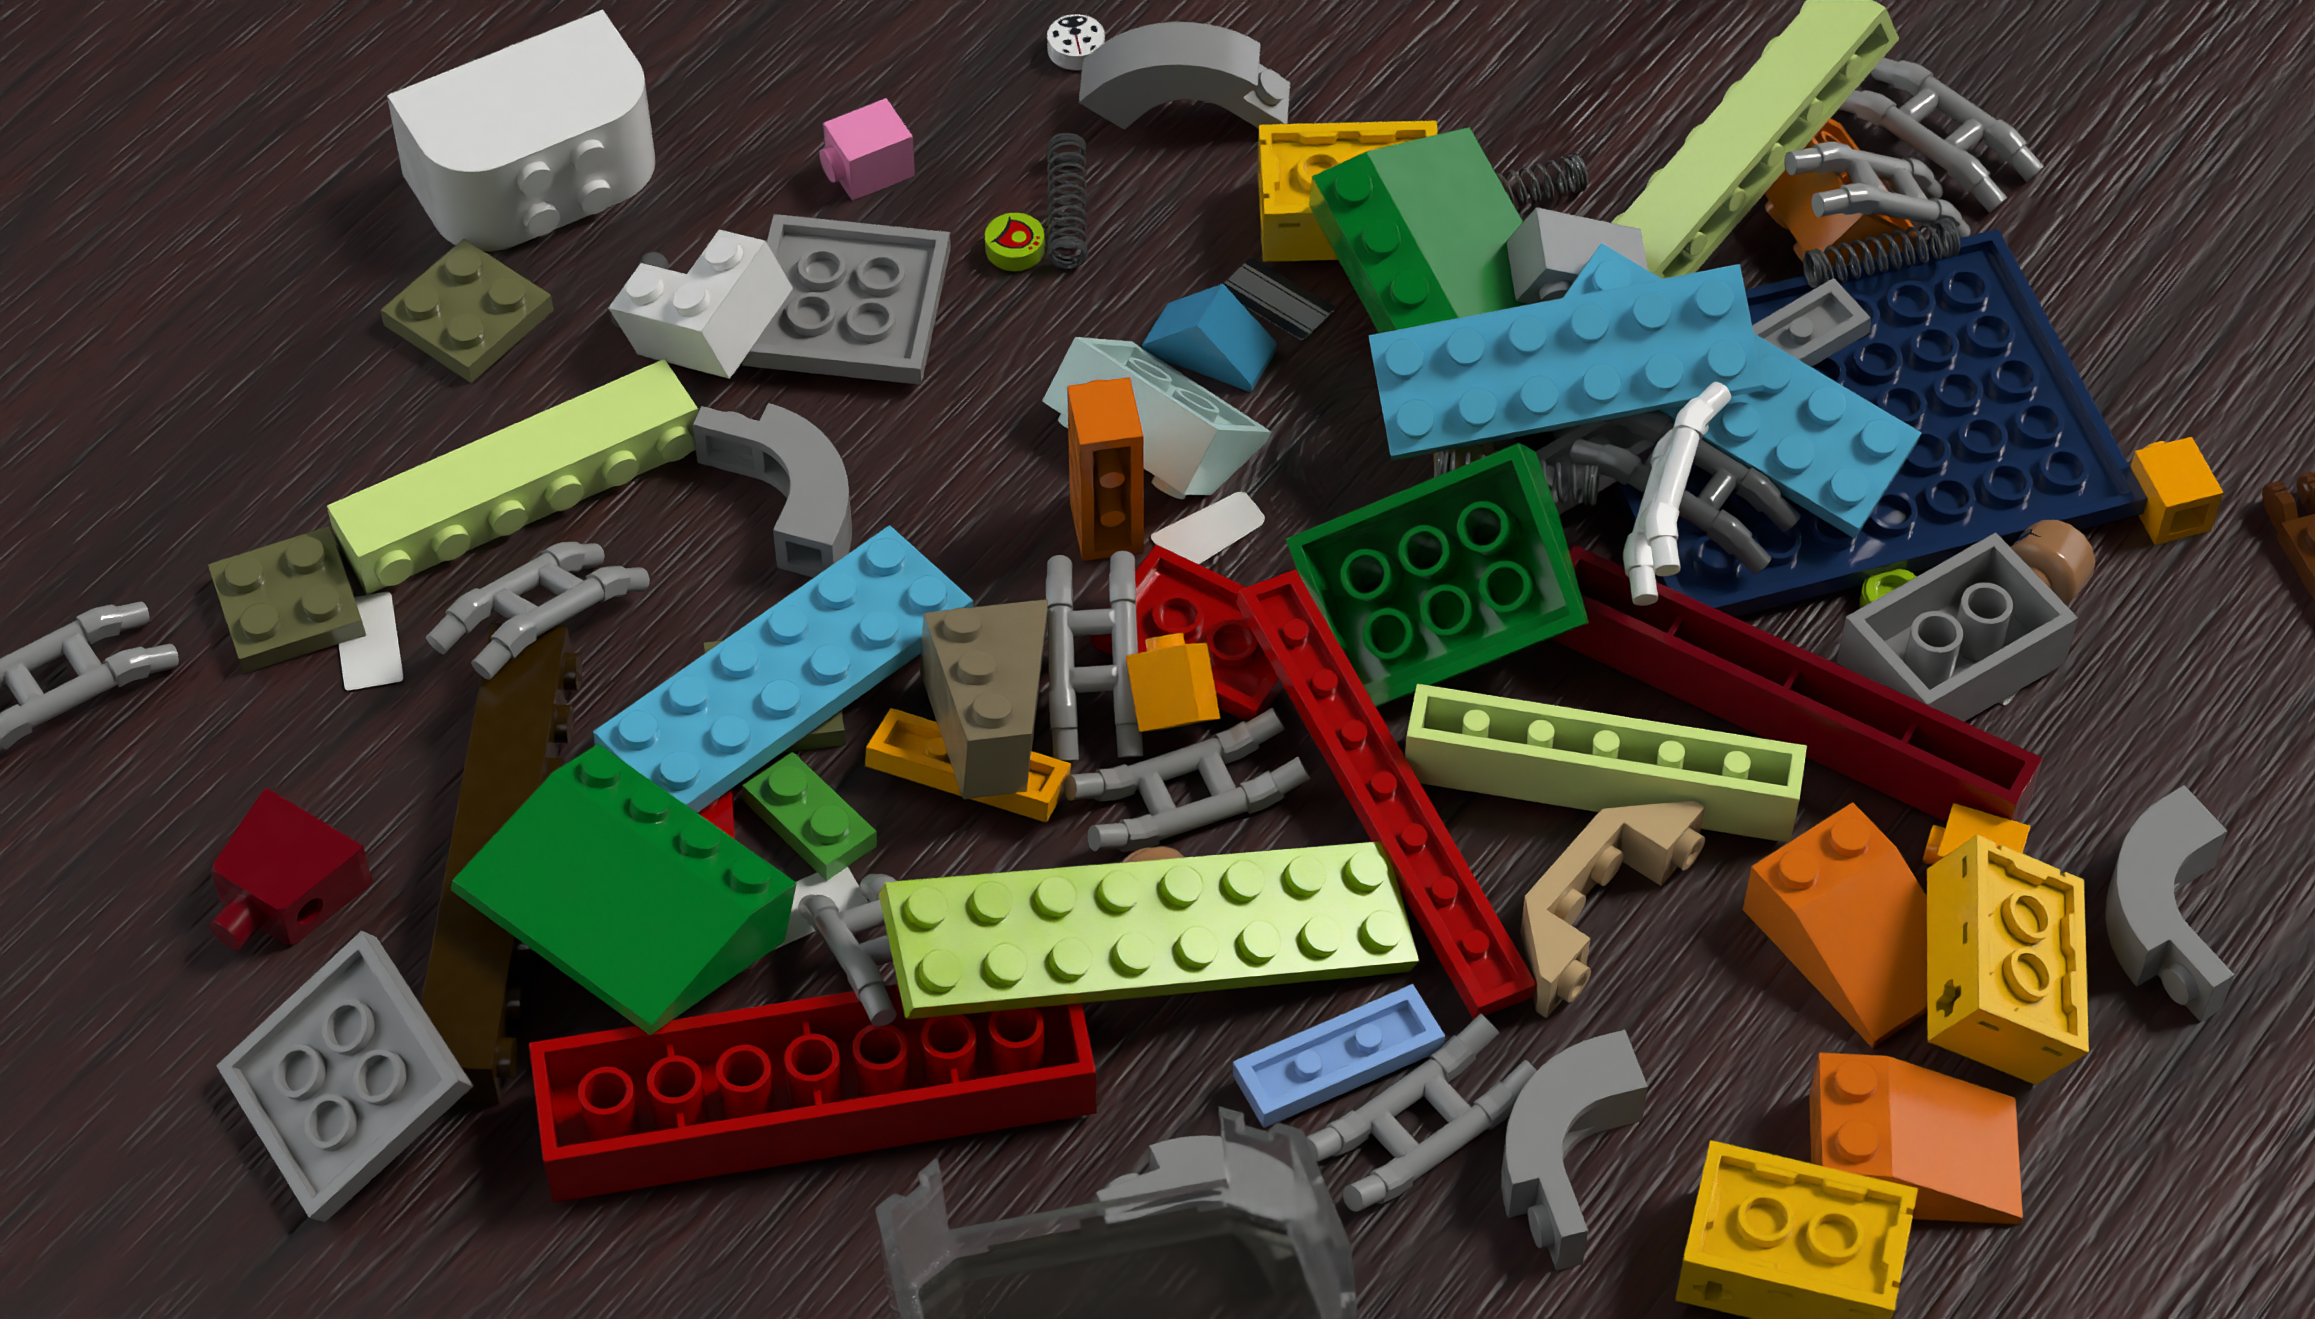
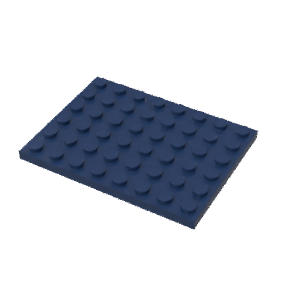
(2000, 447)

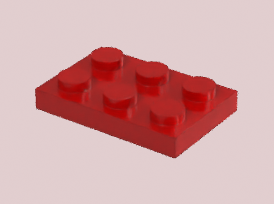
(1201, 604)

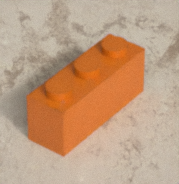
(1106, 468)

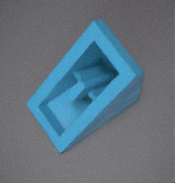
(1212, 337)

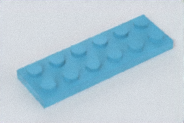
(1565, 362)
(1800, 431)
(783, 672)

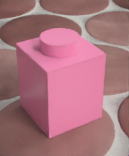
(867, 149)

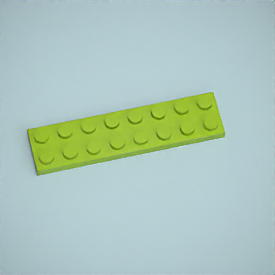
(1145, 928)

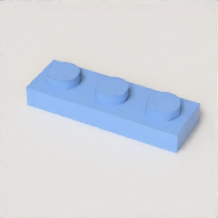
(1338, 1055)

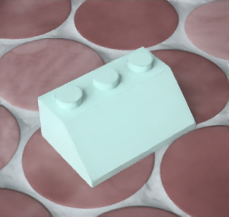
(1188, 432)

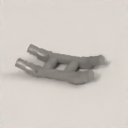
(1952, 151)
(1914, 187)
(527, 620)
(93, 675)
(1067, 679)
(1210, 760)
(856, 959)
(1426, 1081)

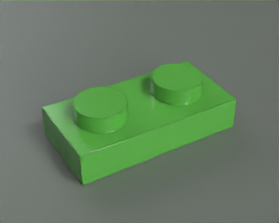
(809, 816)

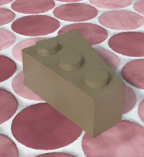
(985, 689)

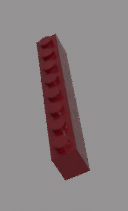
(1798, 698)

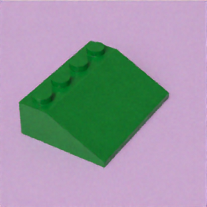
(1420, 230)
(1444, 574)
(628, 890)

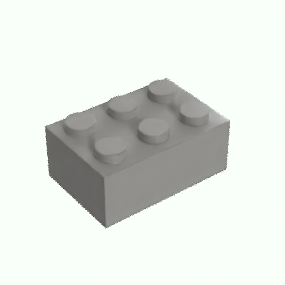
(1962, 632)

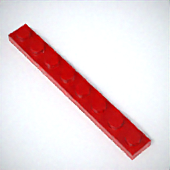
(1386, 795)

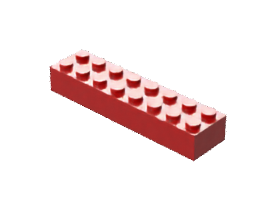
(795, 1088)

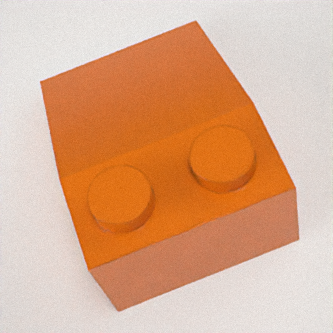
(1848, 920)
(1918, 1132)

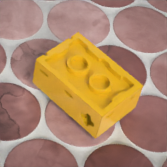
(1285, 171)
(2006, 960)
(1794, 1239)

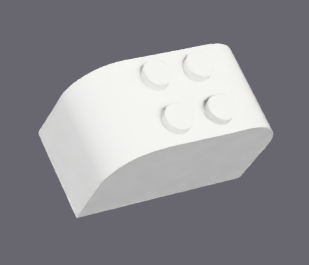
(527, 135)

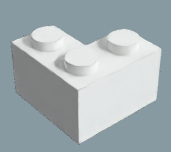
(711, 312)

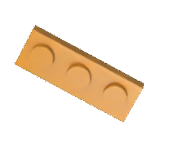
(916, 751)

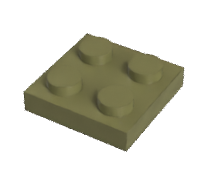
(467, 310)
(286, 599)

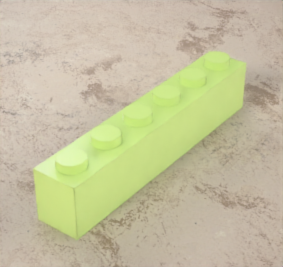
(1746, 138)
(514, 477)
(1602, 760)

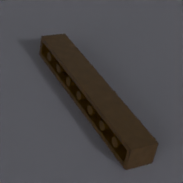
(473, 963)

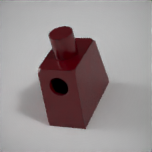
(284, 874)

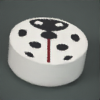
(1073, 39)

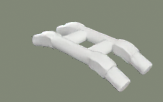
(1653, 543)

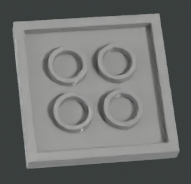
(857, 299)
(343, 1076)

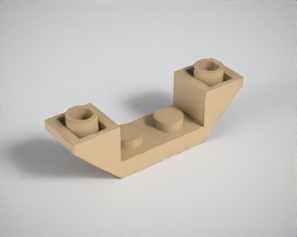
(1645, 837)

